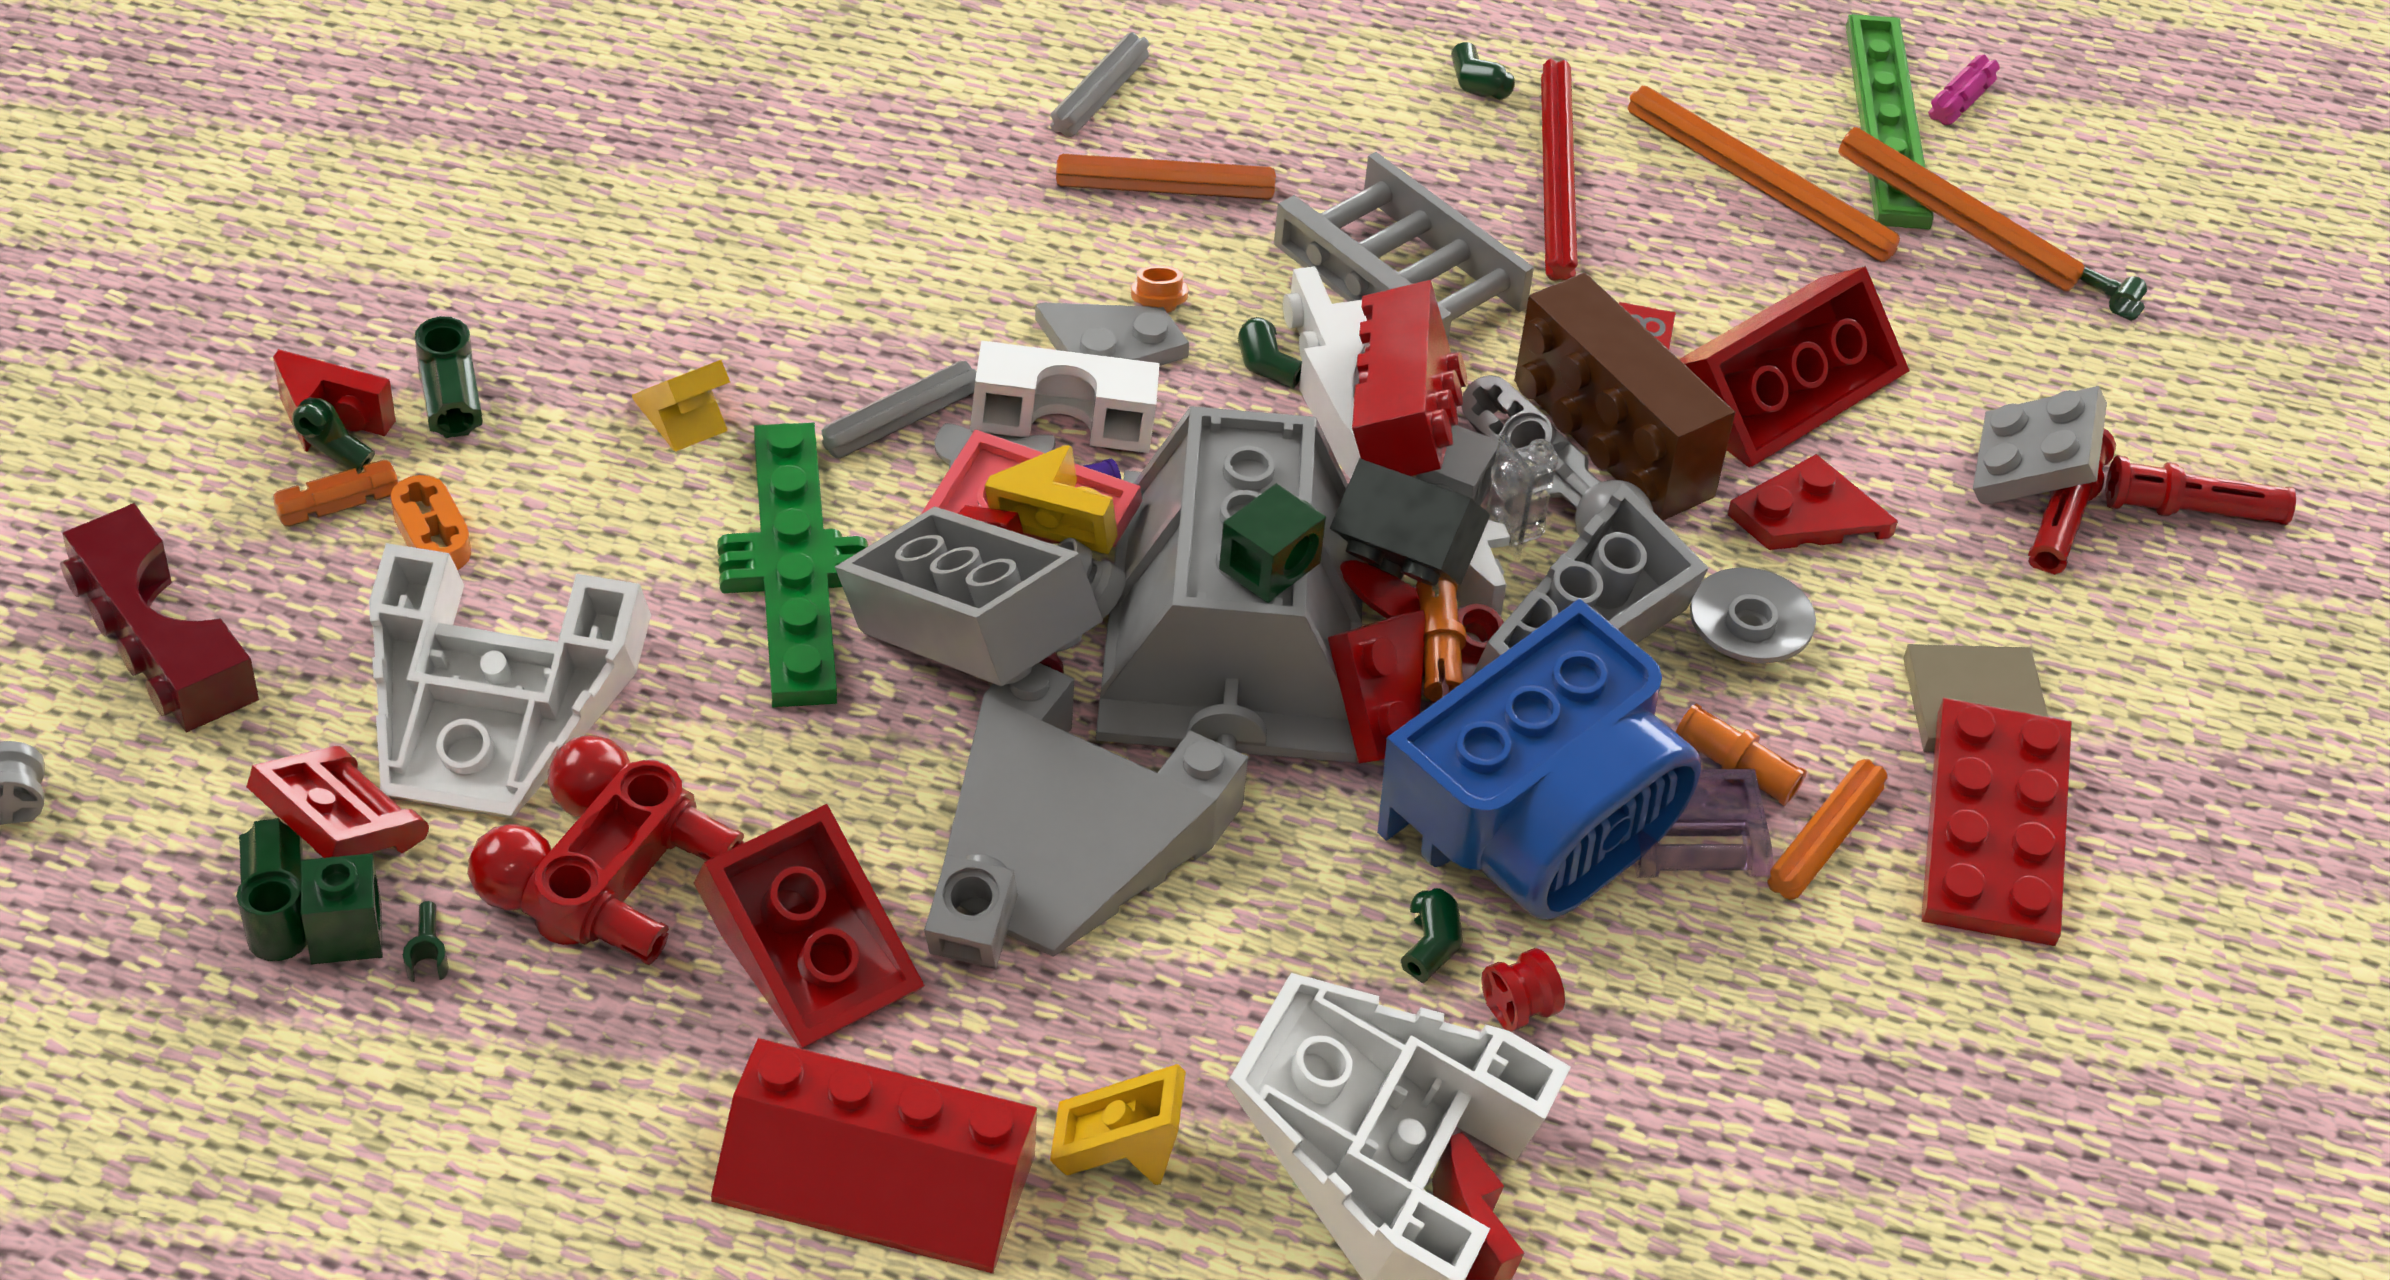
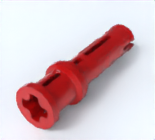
(2171, 489)
(2064, 517)

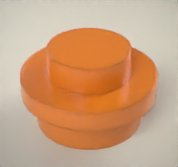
(1160, 287)

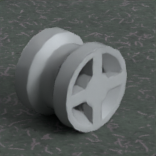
(20, 782)

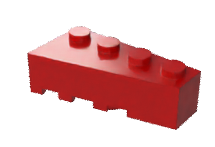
(1406, 381)

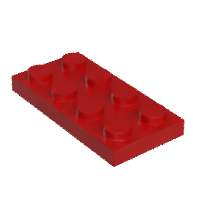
(1998, 822)

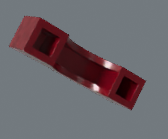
(190, 665)

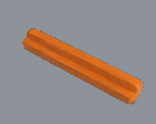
(1827, 829)

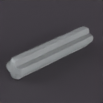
(1099, 85)
(899, 409)

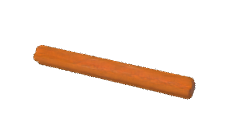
(1961, 209)

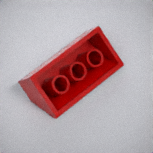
(1800, 362)
(875, 1155)

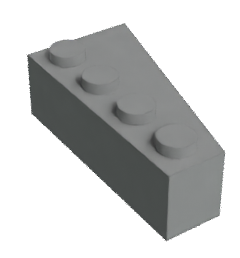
(1628, 577)

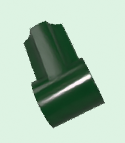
(448, 376)
(271, 890)

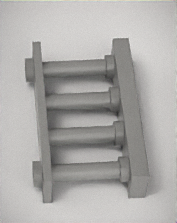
(1355, 266)

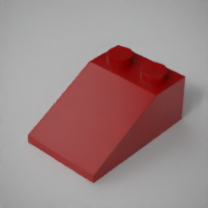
(808, 926)

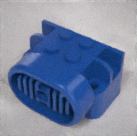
(1543, 766)

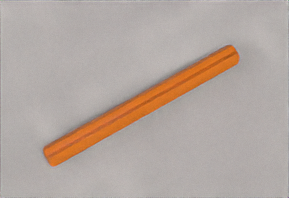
(1764, 174)

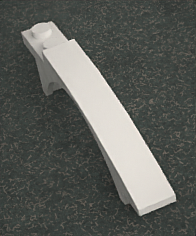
(1327, 382)

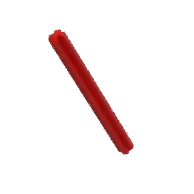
(1558, 171)

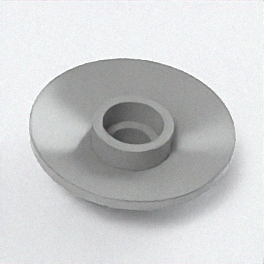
(1752, 615)

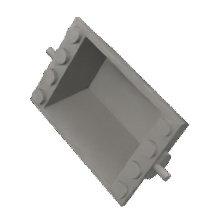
(1198, 645)

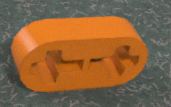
(442, 520)

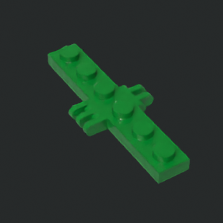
(792, 564)

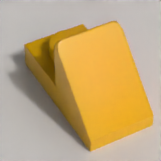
(685, 406)
(1051, 504)
(1121, 1121)

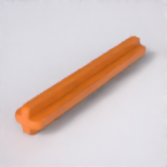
(1165, 176)

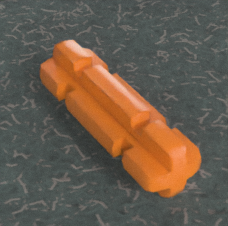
(335, 493)

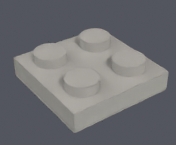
(2040, 445)

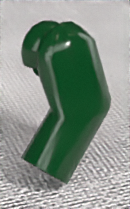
(1480, 76)
(326, 432)
(1441, 931)

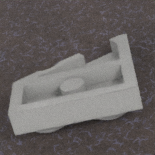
(1113, 331)

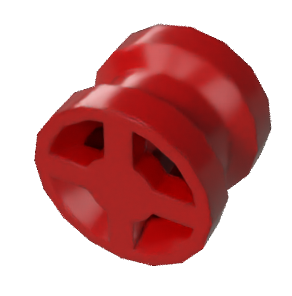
(1523, 989)

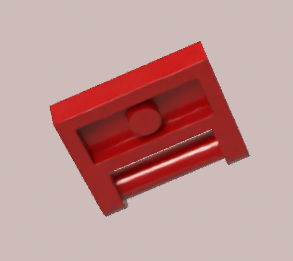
(334, 804)

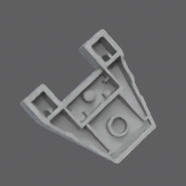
(1078, 818)

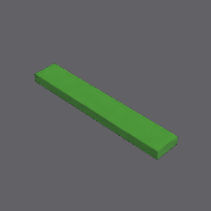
(1886, 110)

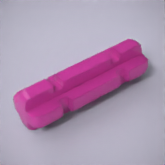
(1964, 90)

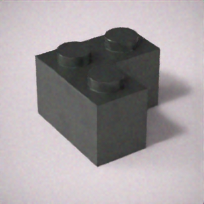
(1408, 525)

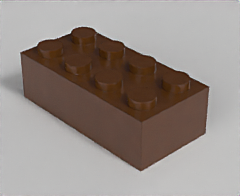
(1623, 395)

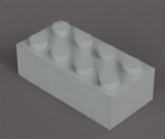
(970, 595)

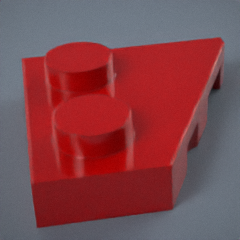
(1809, 506)
(1380, 678)

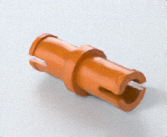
(1442, 638)
(1741, 751)

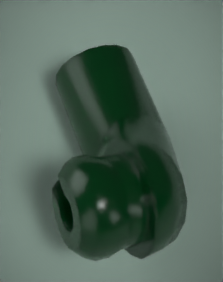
(1262, 355)

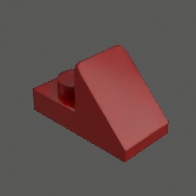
(357, 396)

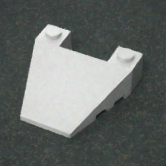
(481, 712)
(1365, 1106)

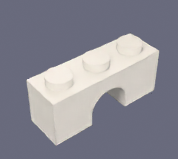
(1028, 382)

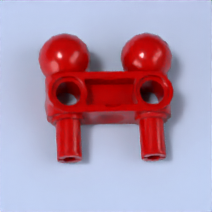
(622, 830)

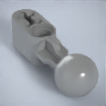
(1527, 424)

